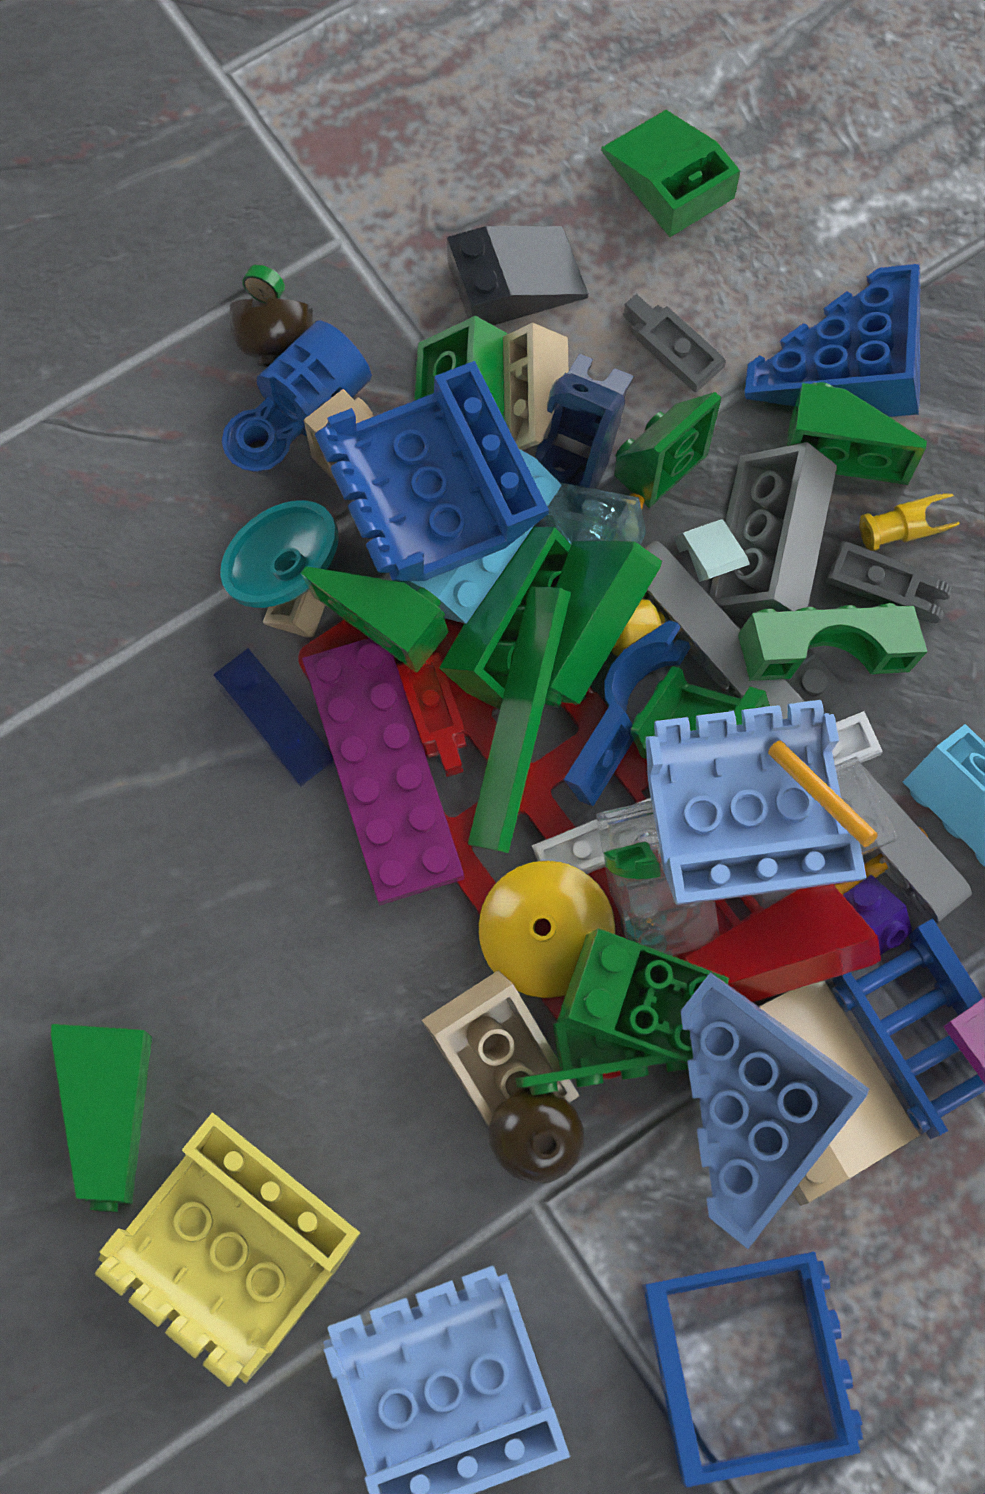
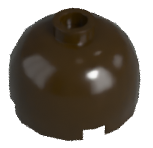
(268, 327)
(536, 1136)

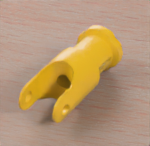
(904, 523)

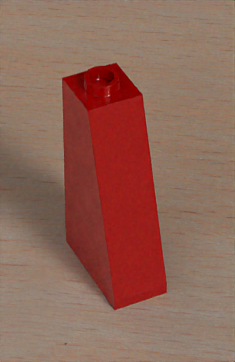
(792, 945)

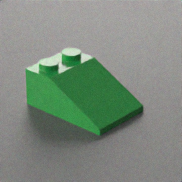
(854, 435)
(668, 448)
(385, 611)

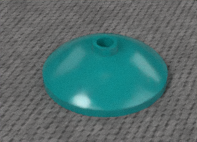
(274, 548)

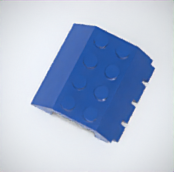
(433, 478)

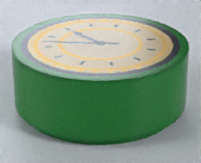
(263, 283)

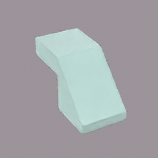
(712, 549)

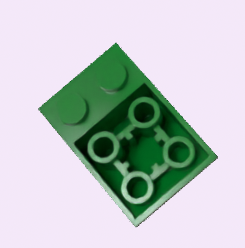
(674, 170)
(632, 995)

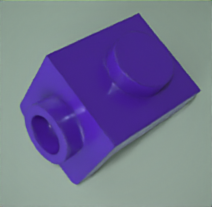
(881, 912)

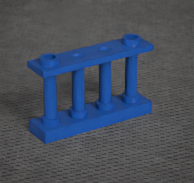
(952, 989)

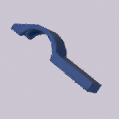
(613, 733)

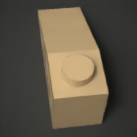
(531, 365)

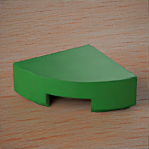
(633, 861)

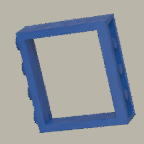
(834, 1373)

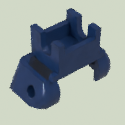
(588, 414)

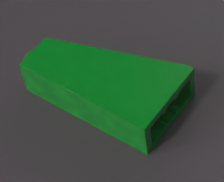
(605, 590)
(102, 1102)

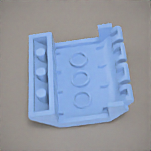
(735, 817)
(445, 1390)

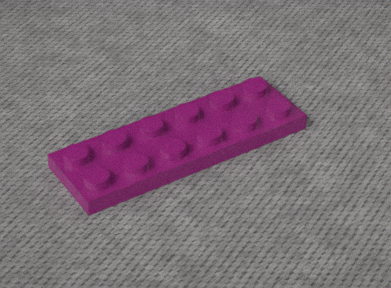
(383, 770)

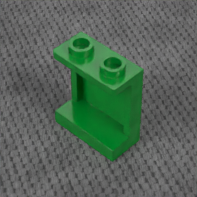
(679, 699)

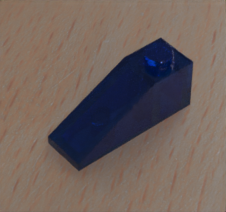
(272, 716)

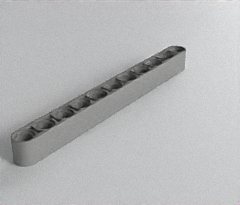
(912, 859)

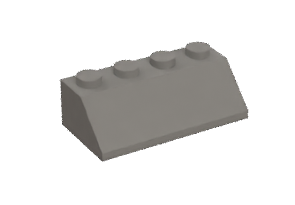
(779, 523)

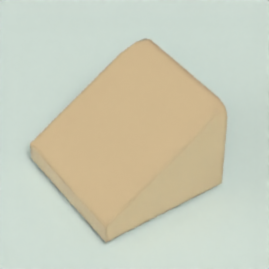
(296, 616)

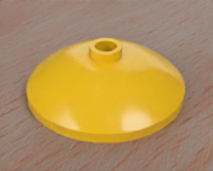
(518, 901)

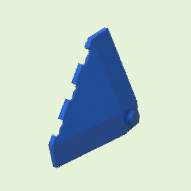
(860, 346)

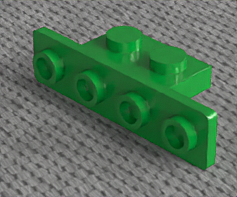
(588, 1058)

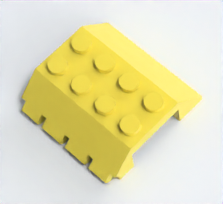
(227, 1252)

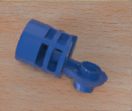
(293, 388)

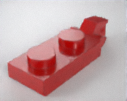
(435, 712)

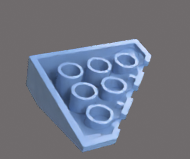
(763, 1103)

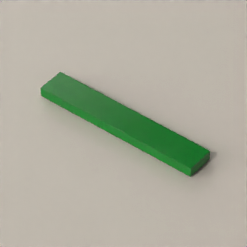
(519, 718)

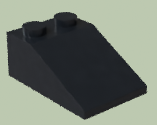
(513, 271)

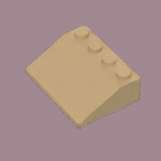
(877, 1124)

